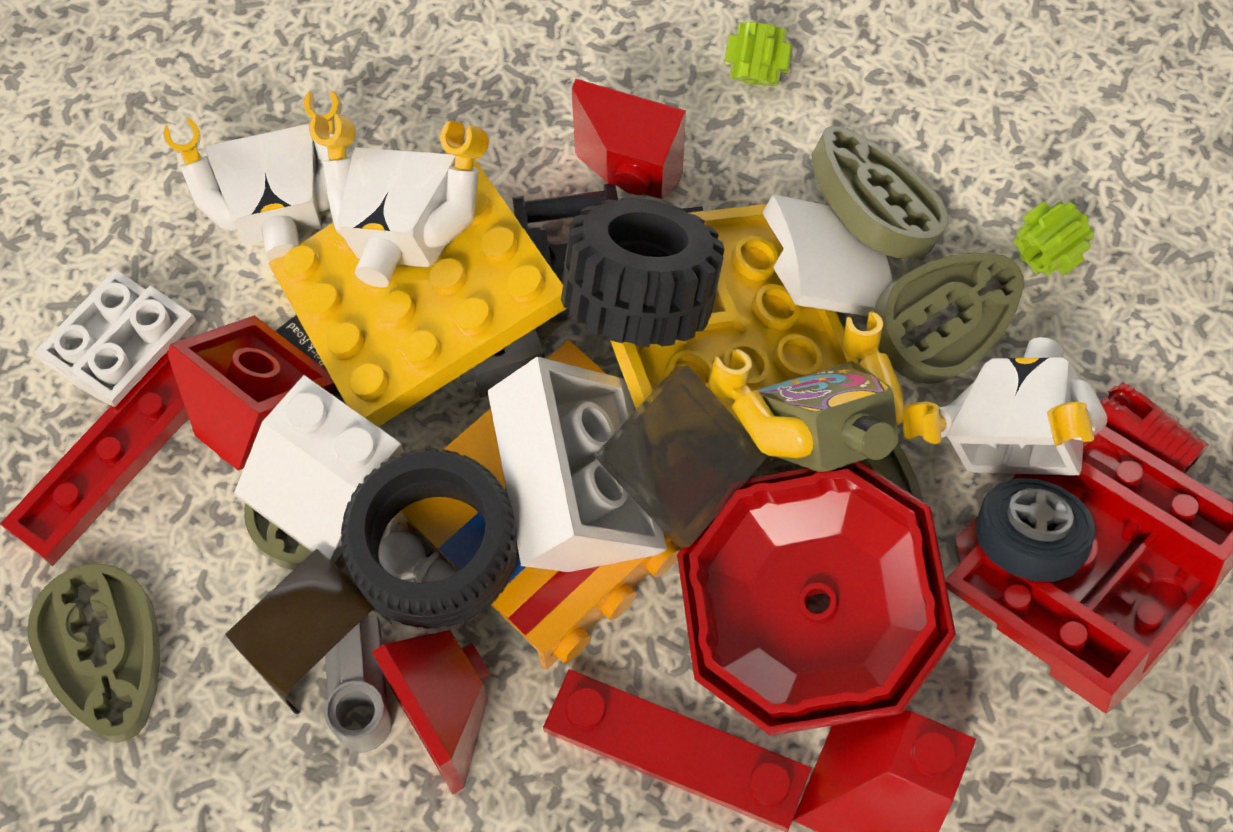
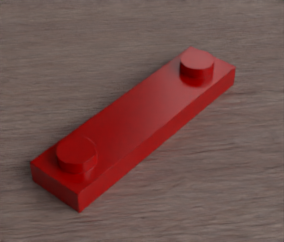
(99, 465)
(677, 750)

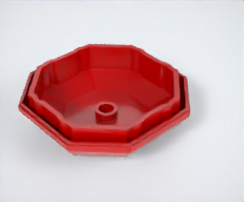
(806, 536)

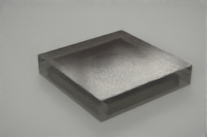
(681, 456)

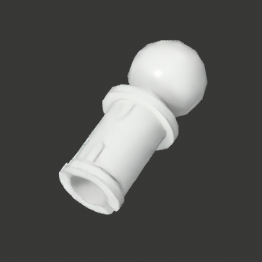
(405, 558)

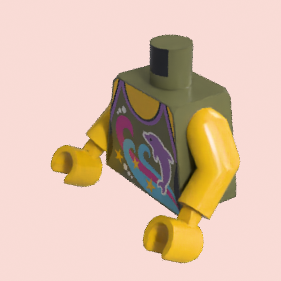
(824, 415)

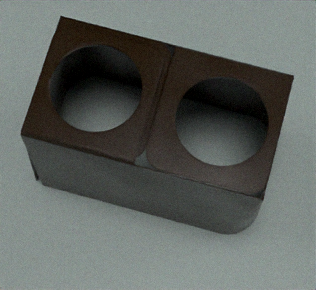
(299, 623)

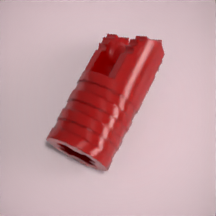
(1151, 427)

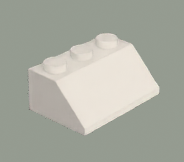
(562, 499)

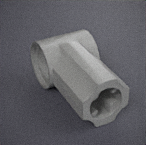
(357, 681)

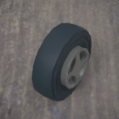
(1035, 529)

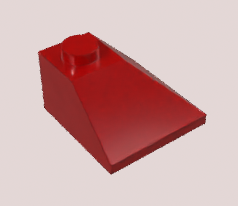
(628, 139)
(235, 381)
(440, 695)
(885, 776)

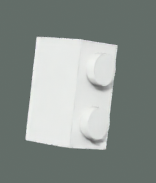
(310, 464)

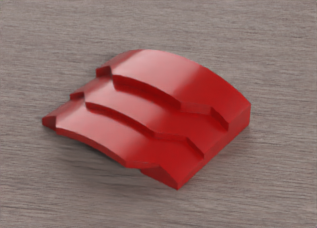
(1150, 571)

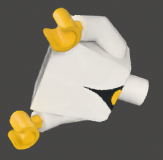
(261, 183)
(398, 202)
(1016, 415)

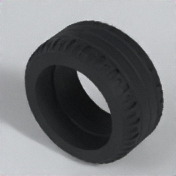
(409, 480)

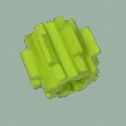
(758, 53)
(1054, 238)

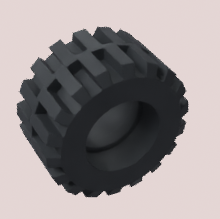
(641, 271)

